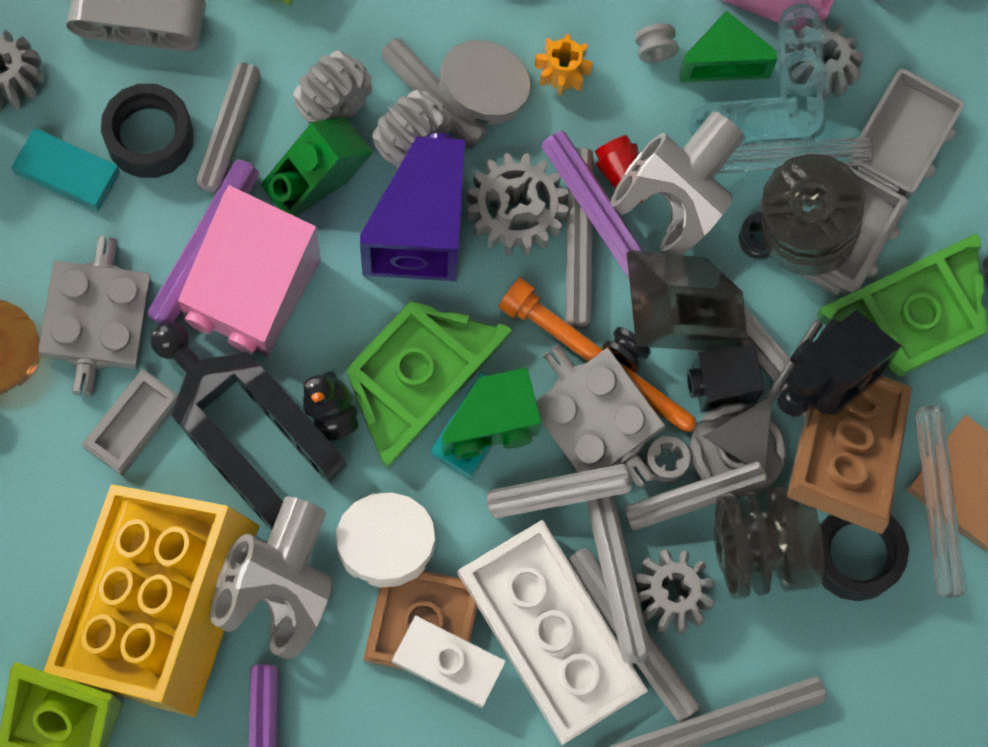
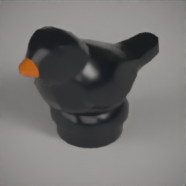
(329, 405)

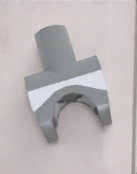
(684, 180)
(278, 576)

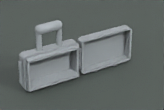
(905, 138)

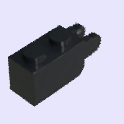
(837, 366)

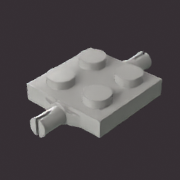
(94, 315)
(598, 414)

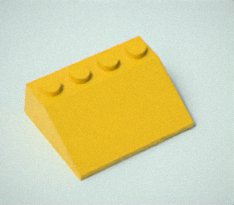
(146, 598)

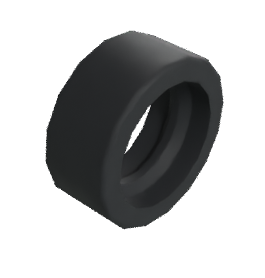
(133, 100)
(856, 590)

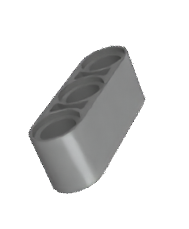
(146, 23)

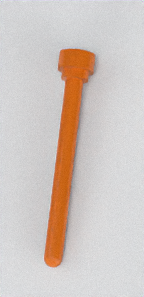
(525, 304)

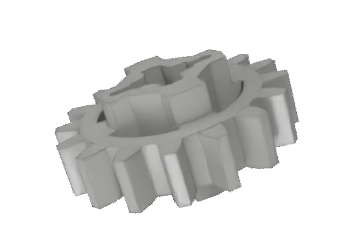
(507, 186)

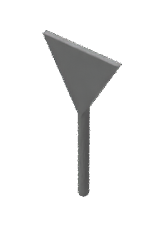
(748, 432)

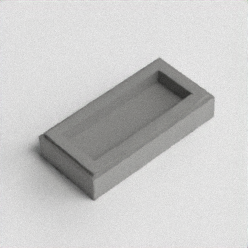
(131, 422)

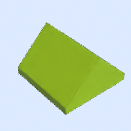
(55, 711)

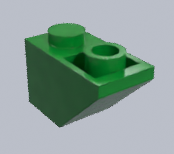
(316, 165)
(495, 412)

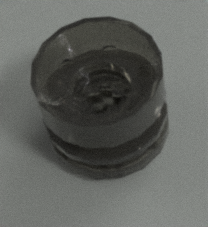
(814, 239)
(759, 542)

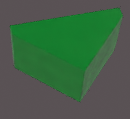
(728, 53)

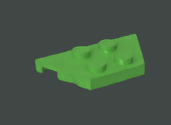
(924, 306)
(417, 372)

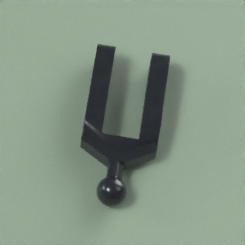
(211, 378)

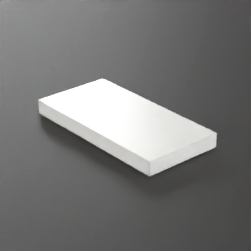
(551, 632)

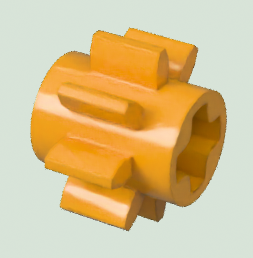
(563, 77)

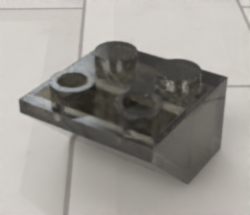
(683, 303)

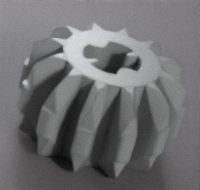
(840, 57)
(21, 72)
(333, 88)
(409, 118)
(689, 586)

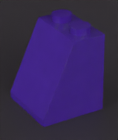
(419, 215)

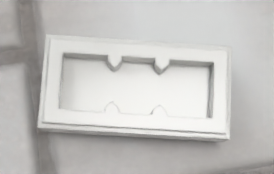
(448, 661)

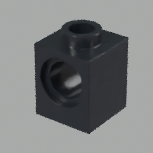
(725, 377)

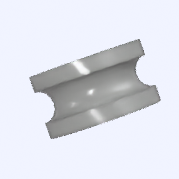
(656, 43)
(674, 445)

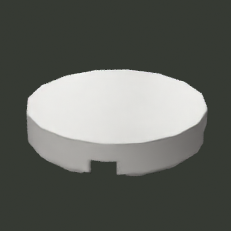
(385, 539)

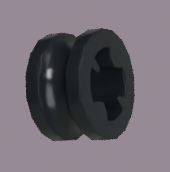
(746, 243)
(625, 348)

